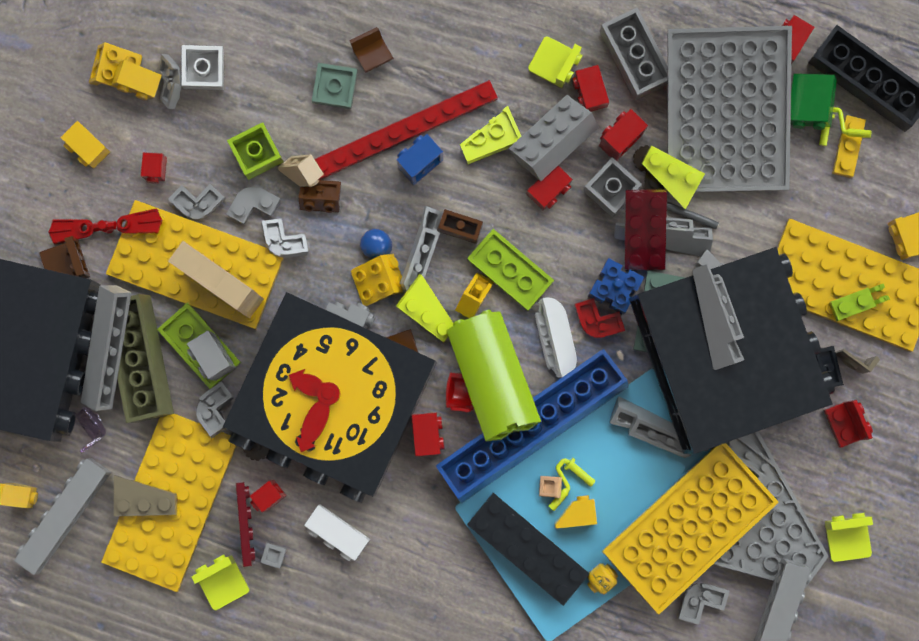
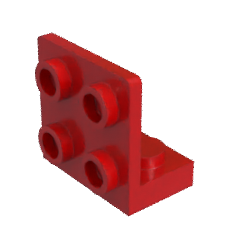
(848, 423)

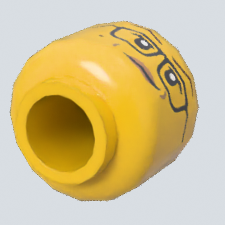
(602, 578)

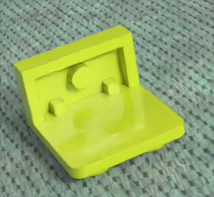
(555, 61)
(849, 537)
(221, 581)

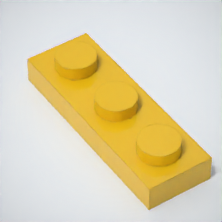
(848, 148)

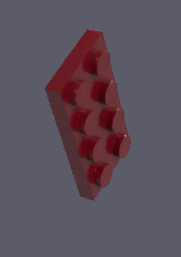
(645, 229)
(246, 532)

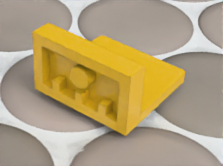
(107, 61)

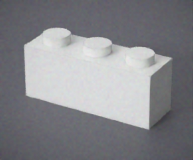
(336, 533)

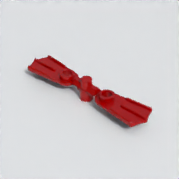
(137, 223)

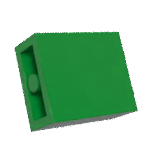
(812, 100)

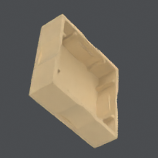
(216, 279)

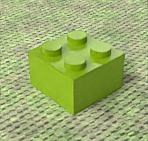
(255, 151)

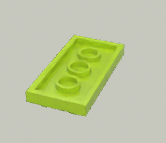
(510, 269)
(183, 328)

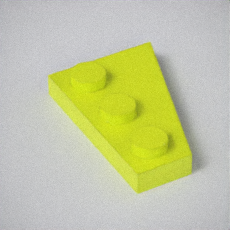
(492, 138)
(676, 176)
(425, 309)

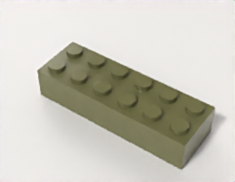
(142, 367)

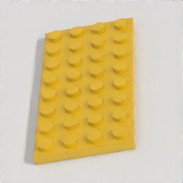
(145, 257)
(834, 268)
(191, 465)
(690, 527)

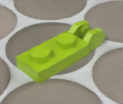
(856, 302)

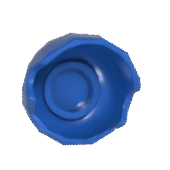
(375, 243)

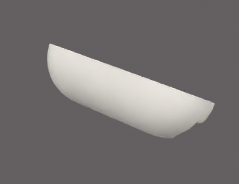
(556, 337)

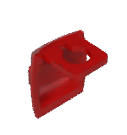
(457, 394)

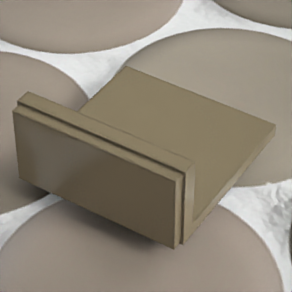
(855, 364)

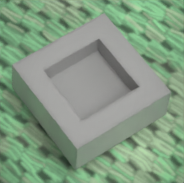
(273, 555)

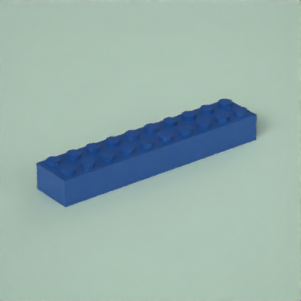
(559, 409)

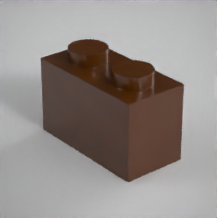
(460, 226)

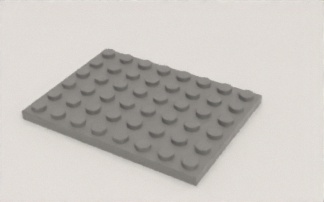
(731, 105)

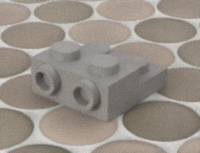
(357, 313)

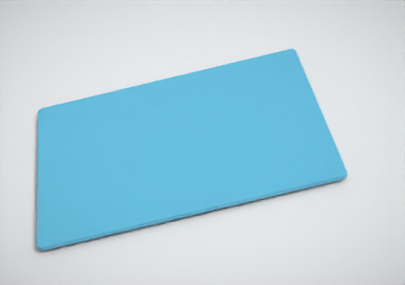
(627, 482)

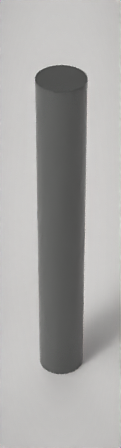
(692, 215)

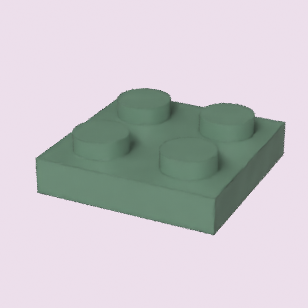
(334, 85)

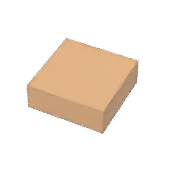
(550, 486)

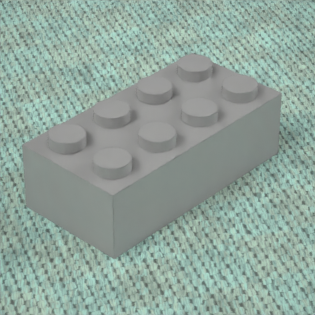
(635, 53)
(554, 137)

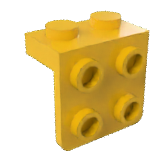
(905, 235)
(377, 279)

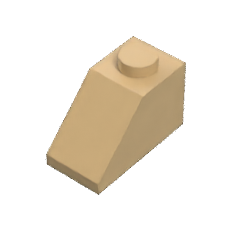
(302, 170)

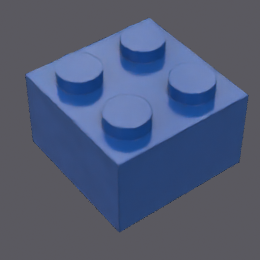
(419, 158)

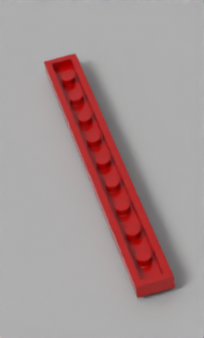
(406, 129)

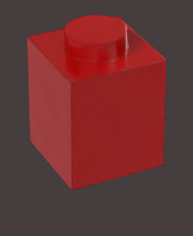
(153, 167)

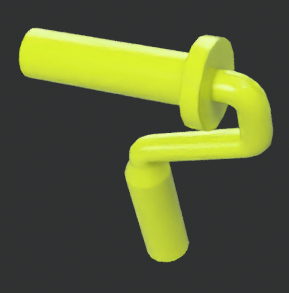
(849, 132)
(575, 469)

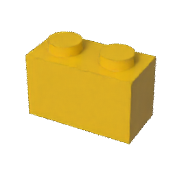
(136, 80)
(87, 146)

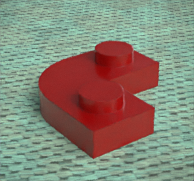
(594, 324)

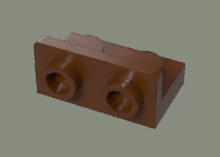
(320, 197)

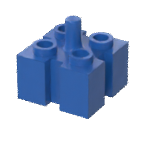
(615, 286)

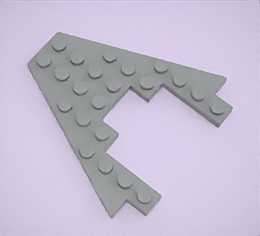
(782, 531)

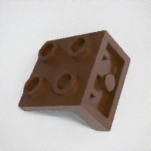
(66, 258)

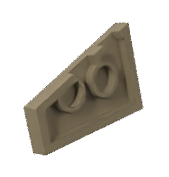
(139, 499)

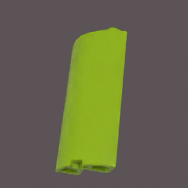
(493, 375)

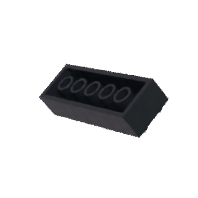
(869, 77)
(528, 549)

